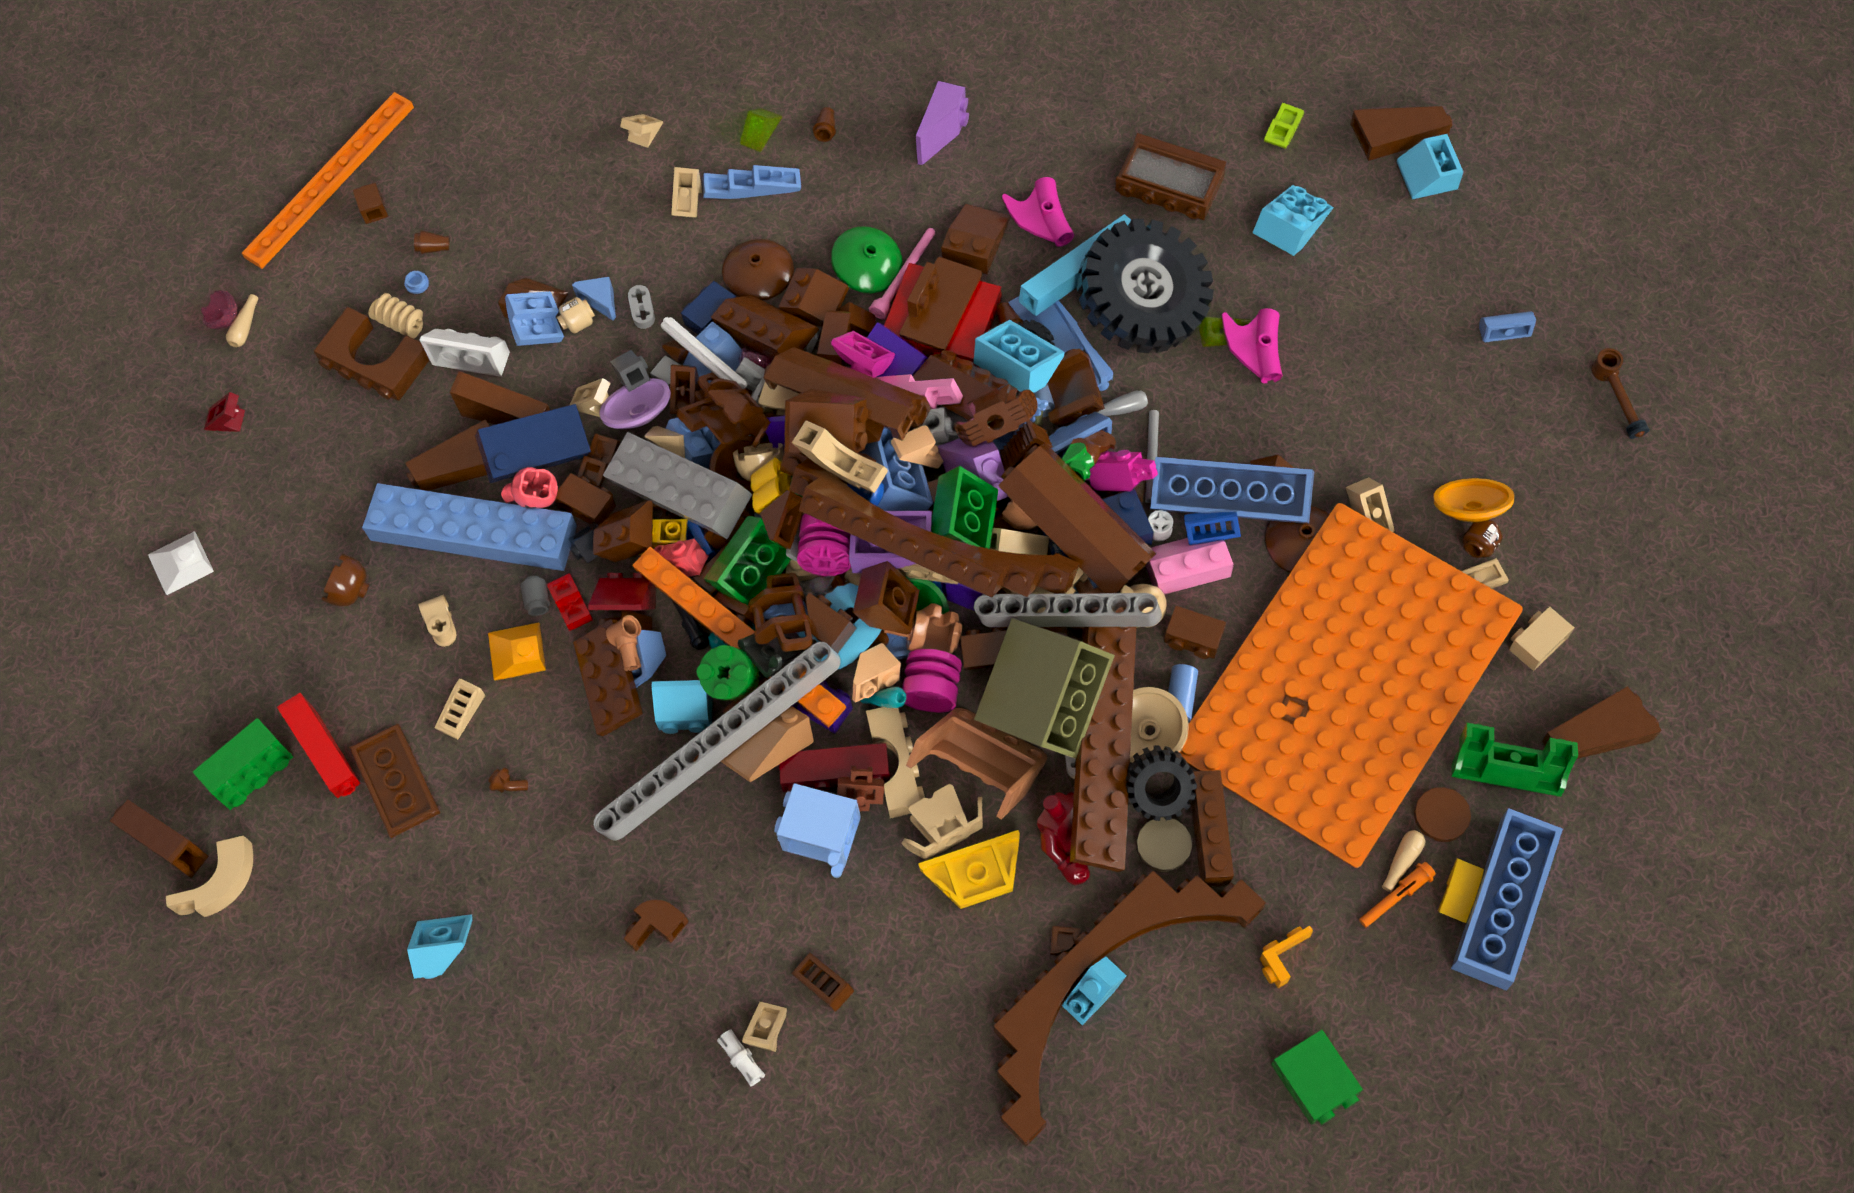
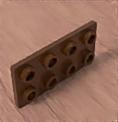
(939, 302)

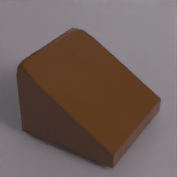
(675, 350)

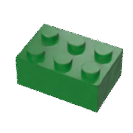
(964, 508)
(747, 562)
(243, 764)

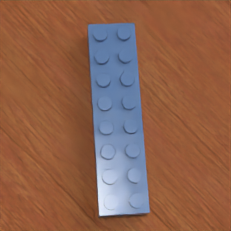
(470, 526)

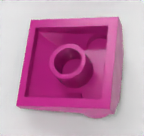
(863, 354)

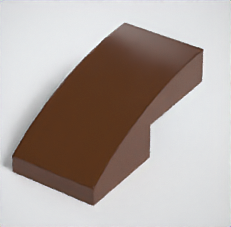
(597, 461)

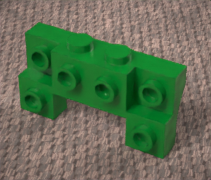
(1513, 765)

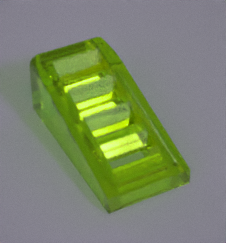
(1210, 331)

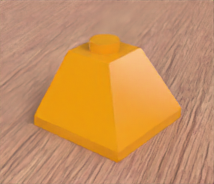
(516, 651)

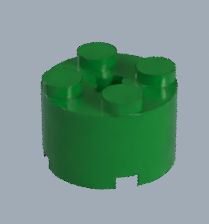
(714, 673)

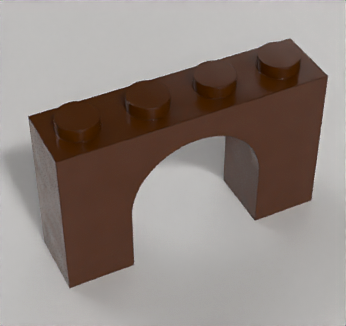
(389, 377)

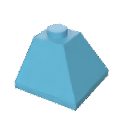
(437, 944)

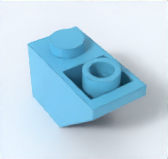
(1093, 989)

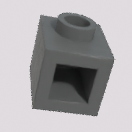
(630, 370)

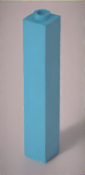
(1058, 278)

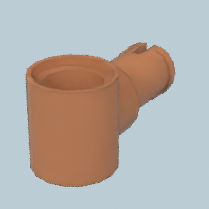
(623, 636)

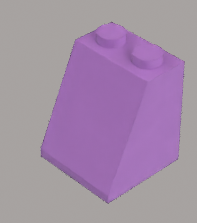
(980, 460)

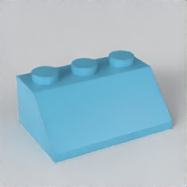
(1017, 356)

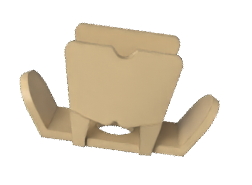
(941, 822)

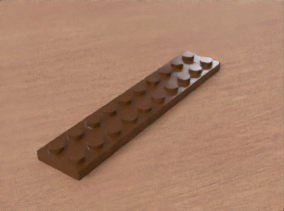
(1104, 757)

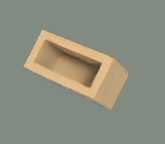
(1541, 638)

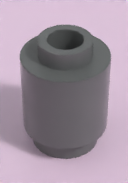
(535, 595)

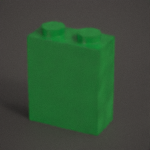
(1317, 1078)

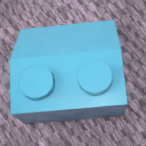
(681, 706)

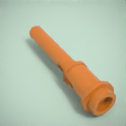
(1421, 875)

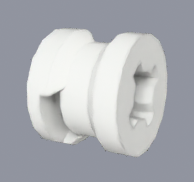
(1161, 519)

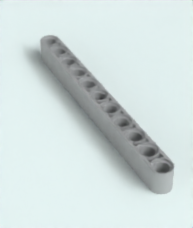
(704, 742)

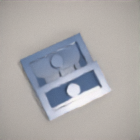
(533, 318)

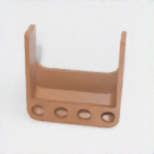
(985, 752)

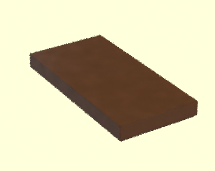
(394, 780)

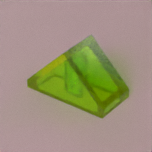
(759, 128)

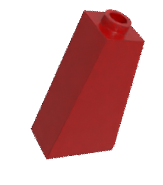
(319, 745)

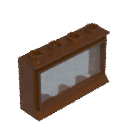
(1170, 177)

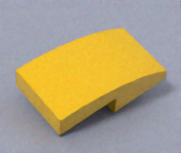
(1461, 890)

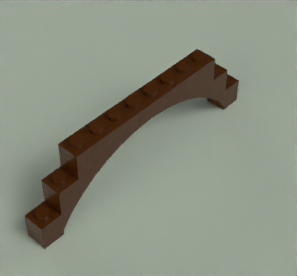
(970, 565)
(1145, 909)

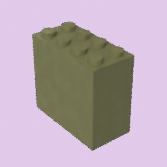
(1044, 687)

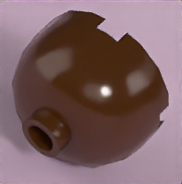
(346, 583)

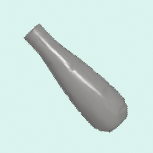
(1125, 404)

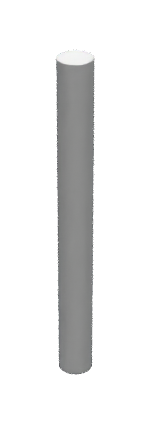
(1152, 447)

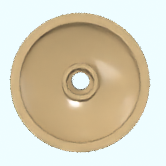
(1160, 711)

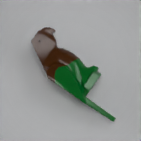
(1085, 452)

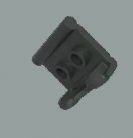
(769, 657)

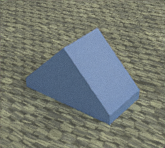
(598, 295)

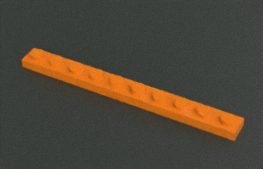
(327, 180)
(722, 623)

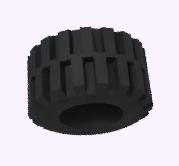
(1171, 800)

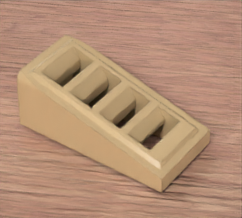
(472, 704)

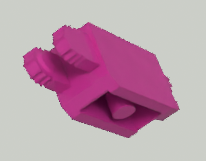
(1121, 471)

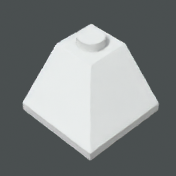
(180, 563)

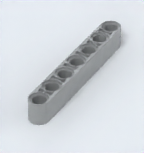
(1077, 617)

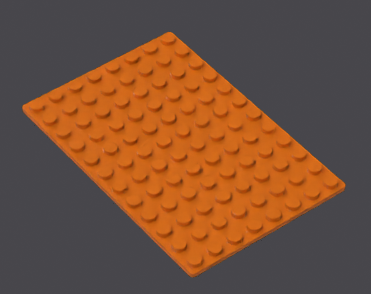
(1382, 655)

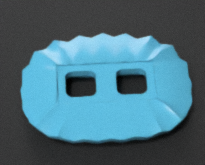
(843, 598)

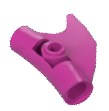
(1041, 213)
(1256, 343)

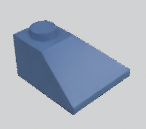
(720, 344)
(650, 653)

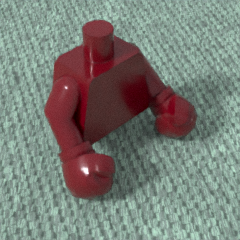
(1056, 834)

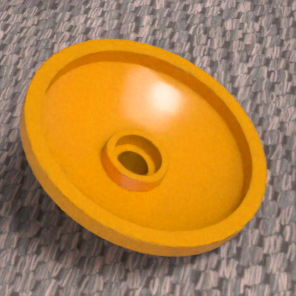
(1473, 499)

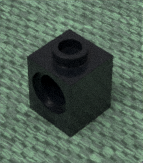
(583, 543)

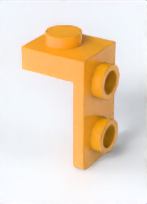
(1273, 967)

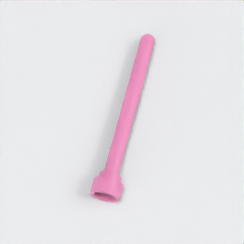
(881, 307)

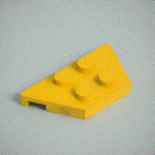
(976, 871)

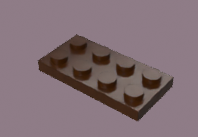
(607, 685)

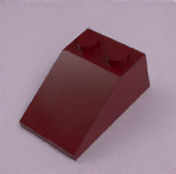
(623, 593)

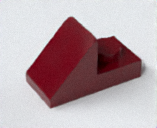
(225, 415)

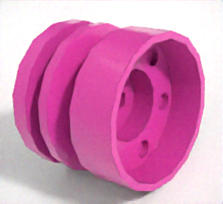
(822, 548)
(931, 680)

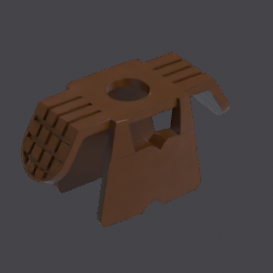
(1012, 412)
(734, 420)

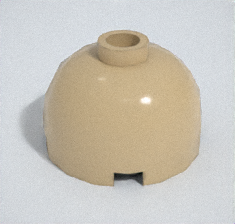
(753, 459)

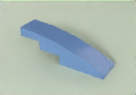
(758, 182)

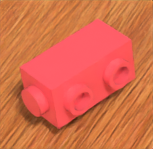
(685, 556)

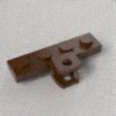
(689, 413)

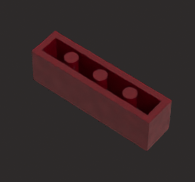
(823, 767)

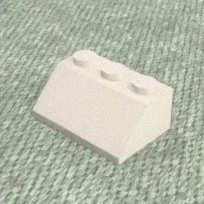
(466, 351)

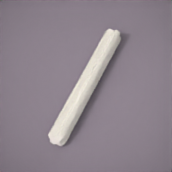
(701, 352)

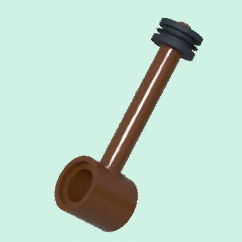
(1614, 359)

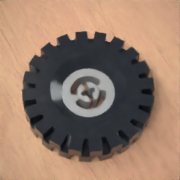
(1163, 270)

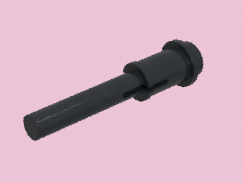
(697, 636)

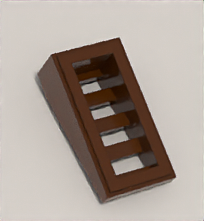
(835, 994)

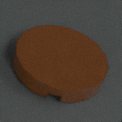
(1442, 814)

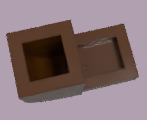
(656, 916)

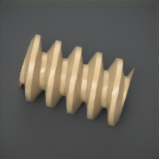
(397, 315)

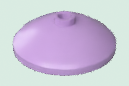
(636, 407)

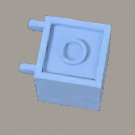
(818, 826)

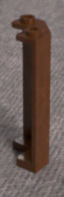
(885, 402)
(1076, 518)

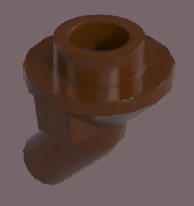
(501, 781)

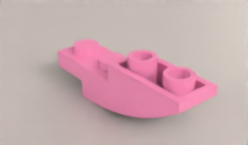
(936, 391)

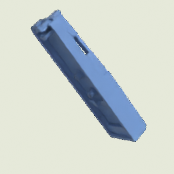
(1067, 336)

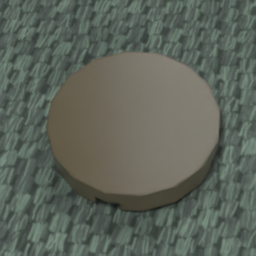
(1164, 844)

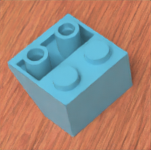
(1430, 167)

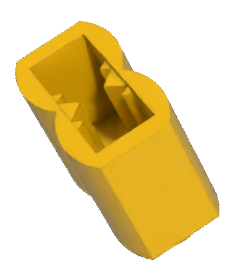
(768, 484)

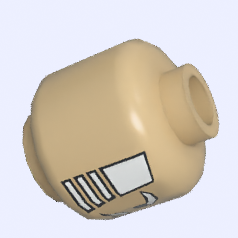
(575, 315)

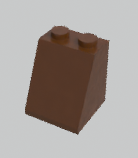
(837, 413)

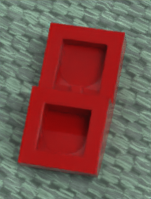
(569, 602)

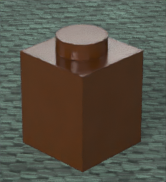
(370, 203)

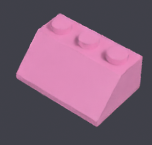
(1186, 565)

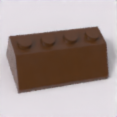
(763, 325)
(970, 380)

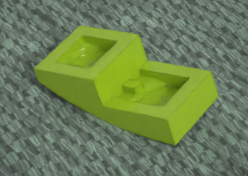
(1284, 125)

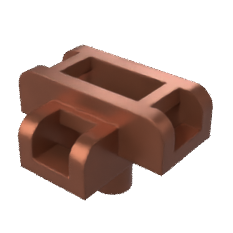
(861, 789)

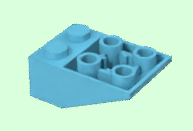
(1291, 219)

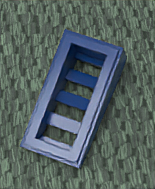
(1204, 536)

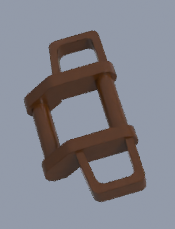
(785, 624)

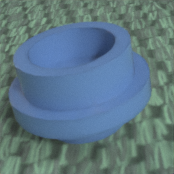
(416, 282)

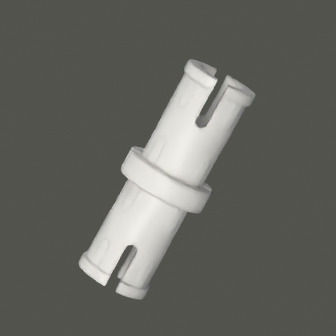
(740, 1057)

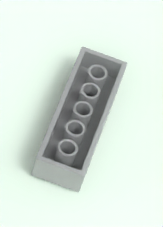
(678, 485)

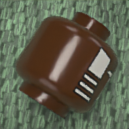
(1482, 539)

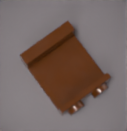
(1074, 389)

